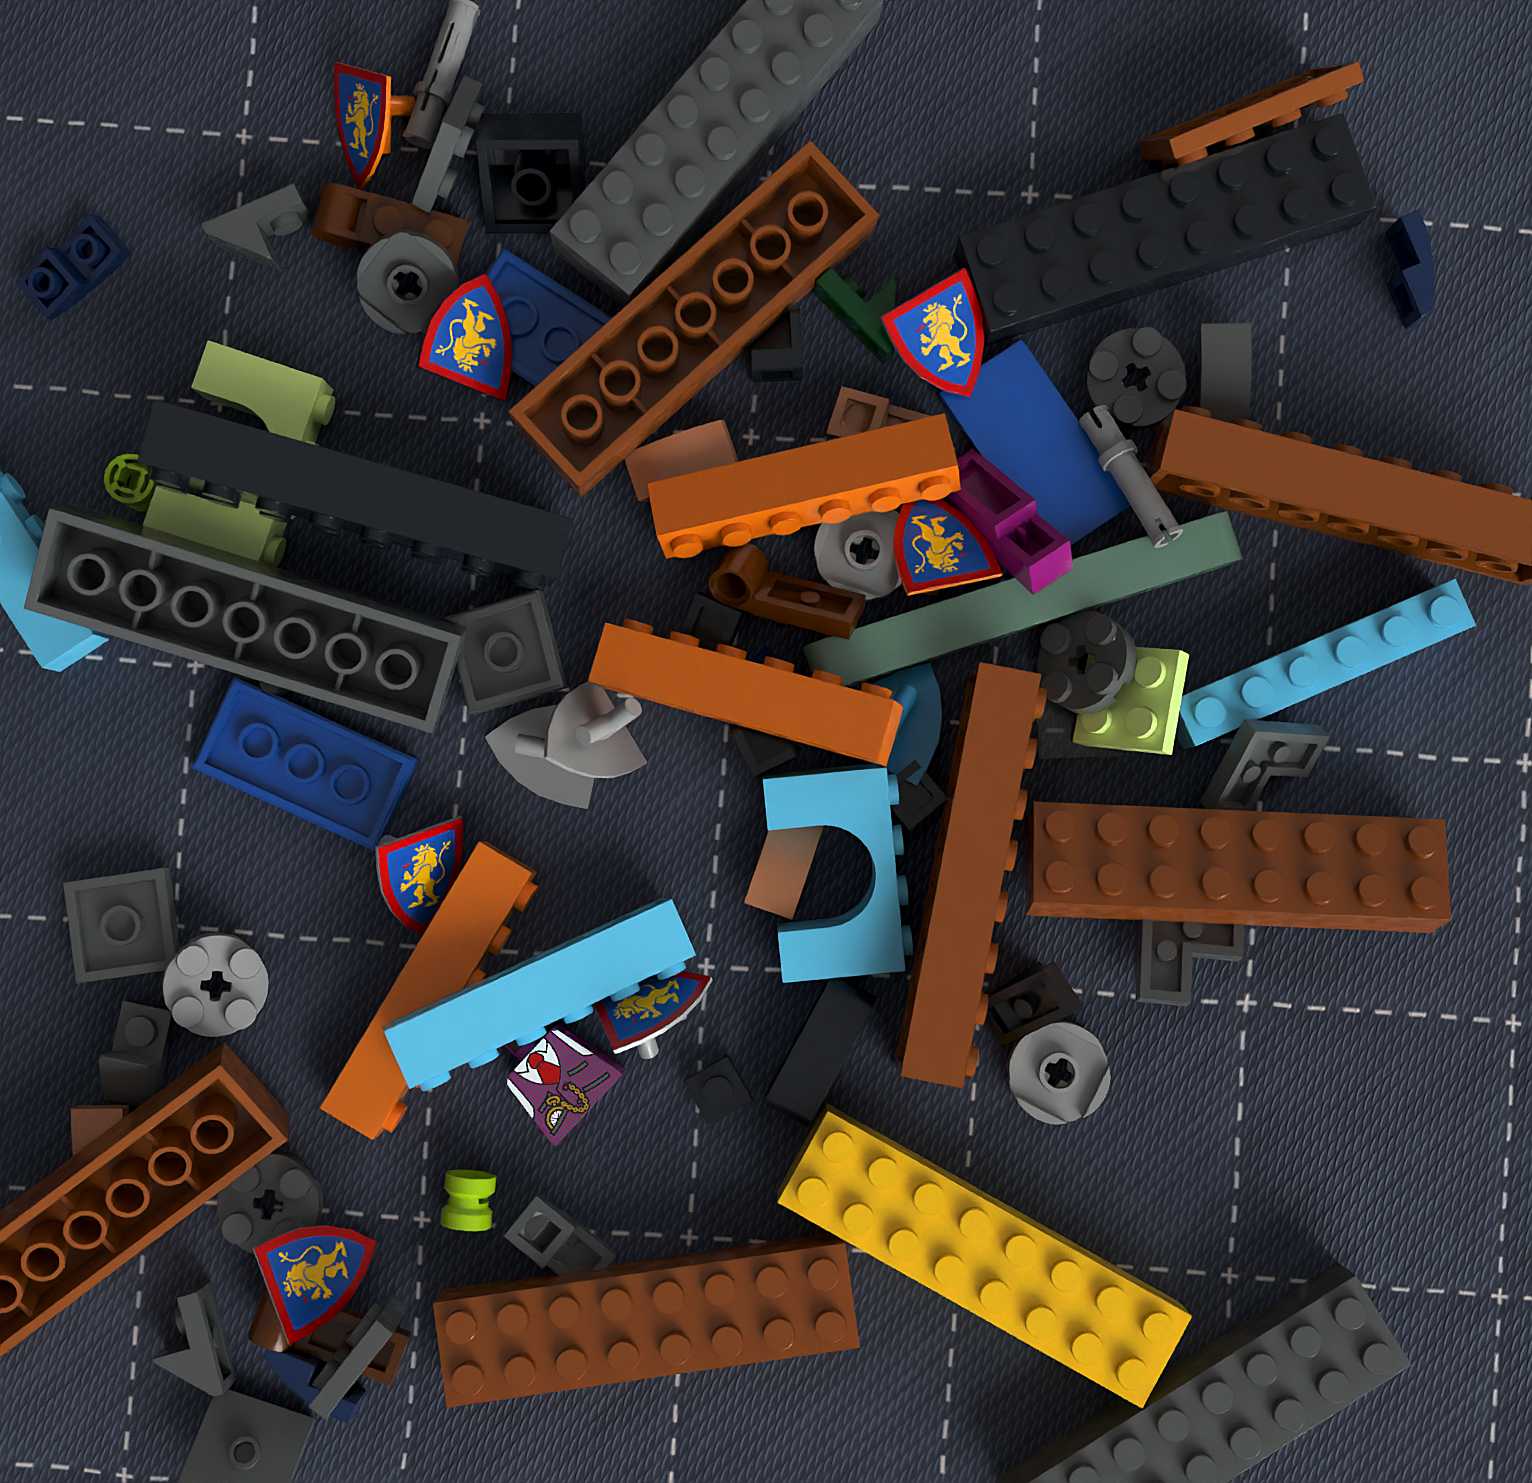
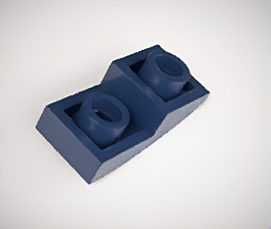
(73, 270)

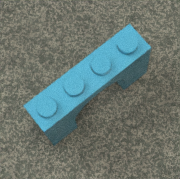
(871, 933)

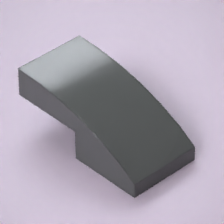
(1224, 370)
(557, 1239)

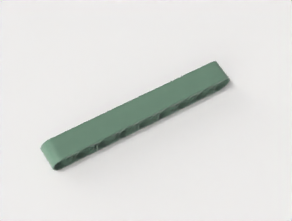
(1011, 608)

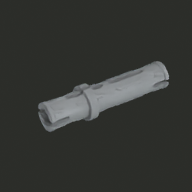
(435, 90)
(1120, 459)

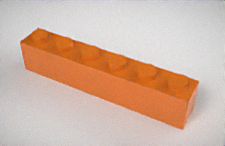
(804, 487)
(747, 693)
(444, 961)

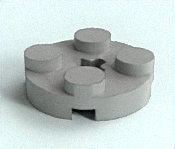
(839, 566)
(195, 962)
(1068, 1099)

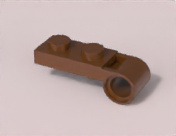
(361, 217)
(747, 585)
(327, 1339)

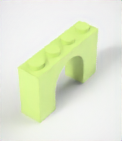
(289, 405)

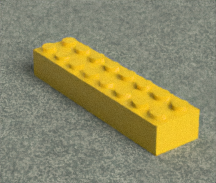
(984, 1255)

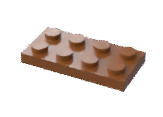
(1236, 120)

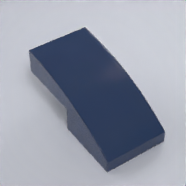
(1414, 285)
(300, 1371)

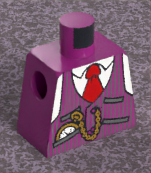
(560, 1079)

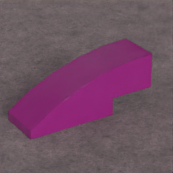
(1010, 523)

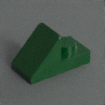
(863, 319)

